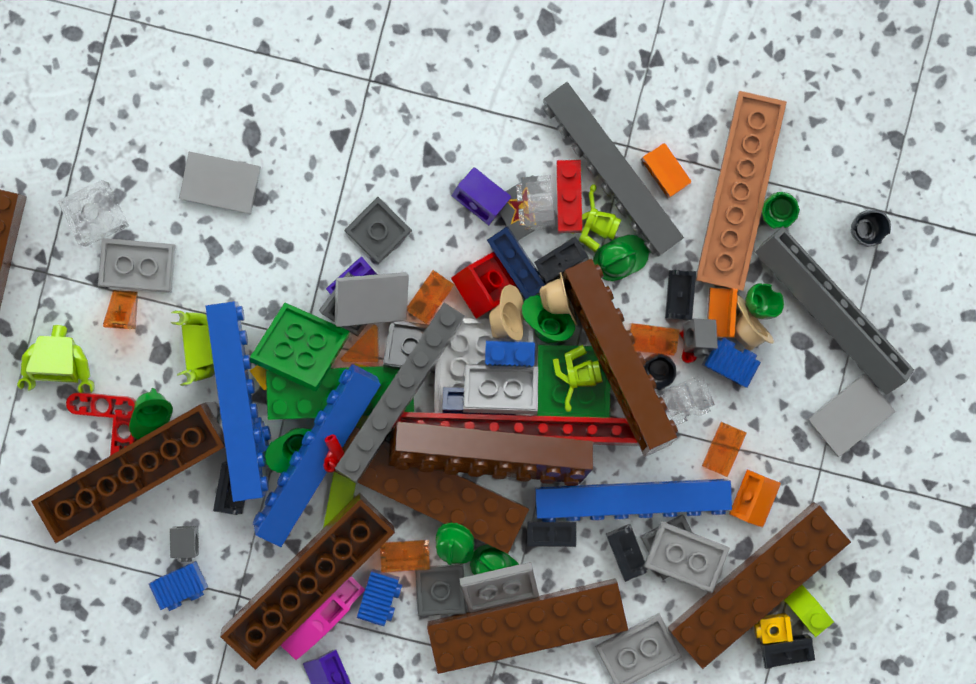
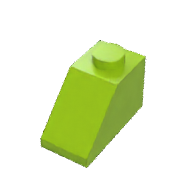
(808, 611)

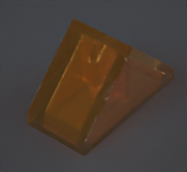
(122, 310)
(365, 349)

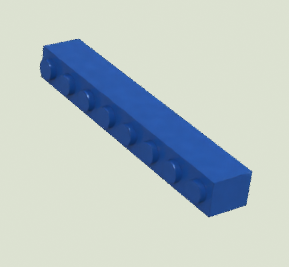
(235, 401)
(306, 466)
(633, 498)

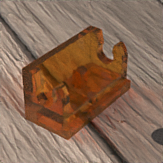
(430, 297)
(655, 338)
(724, 449)
(405, 556)

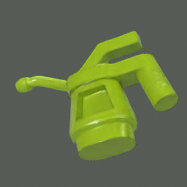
(599, 222)
(580, 375)

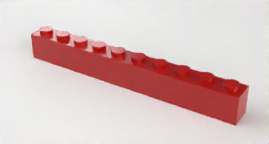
(599, 430)

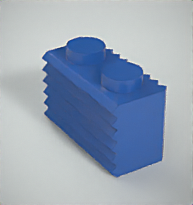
(510, 353)
(732, 363)
(178, 585)
(378, 597)

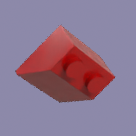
(482, 284)

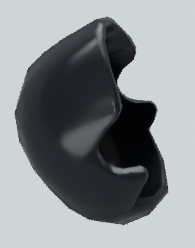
(870, 227)
(661, 368)

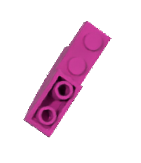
(323, 619)

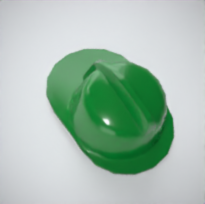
(621, 257)
(547, 326)
(149, 413)
(281, 449)
(454, 543)
(488, 558)

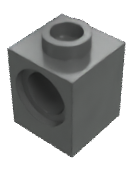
(700, 336)
(184, 543)

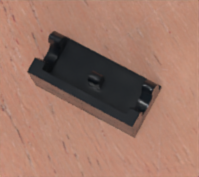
(560, 259)
(680, 294)
(223, 499)
(551, 534)
(627, 552)
(788, 652)

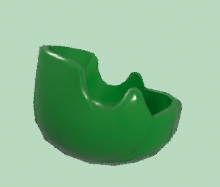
(780, 210)
(764, 302)

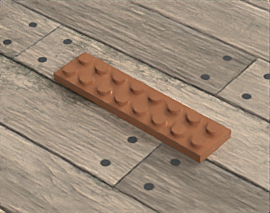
(740, 190)

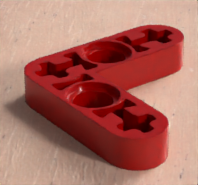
(119, 417)

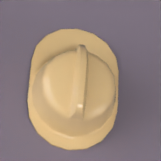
(555, 298)
(507, 317)
(749, 329)

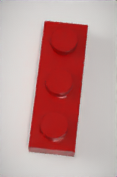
(569, 196)

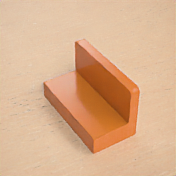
(666, 170)
(722, 308)
(755, 498)

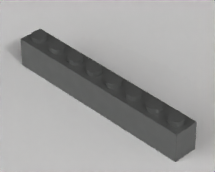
(612, 168)
(834, 311)
(400, 393)

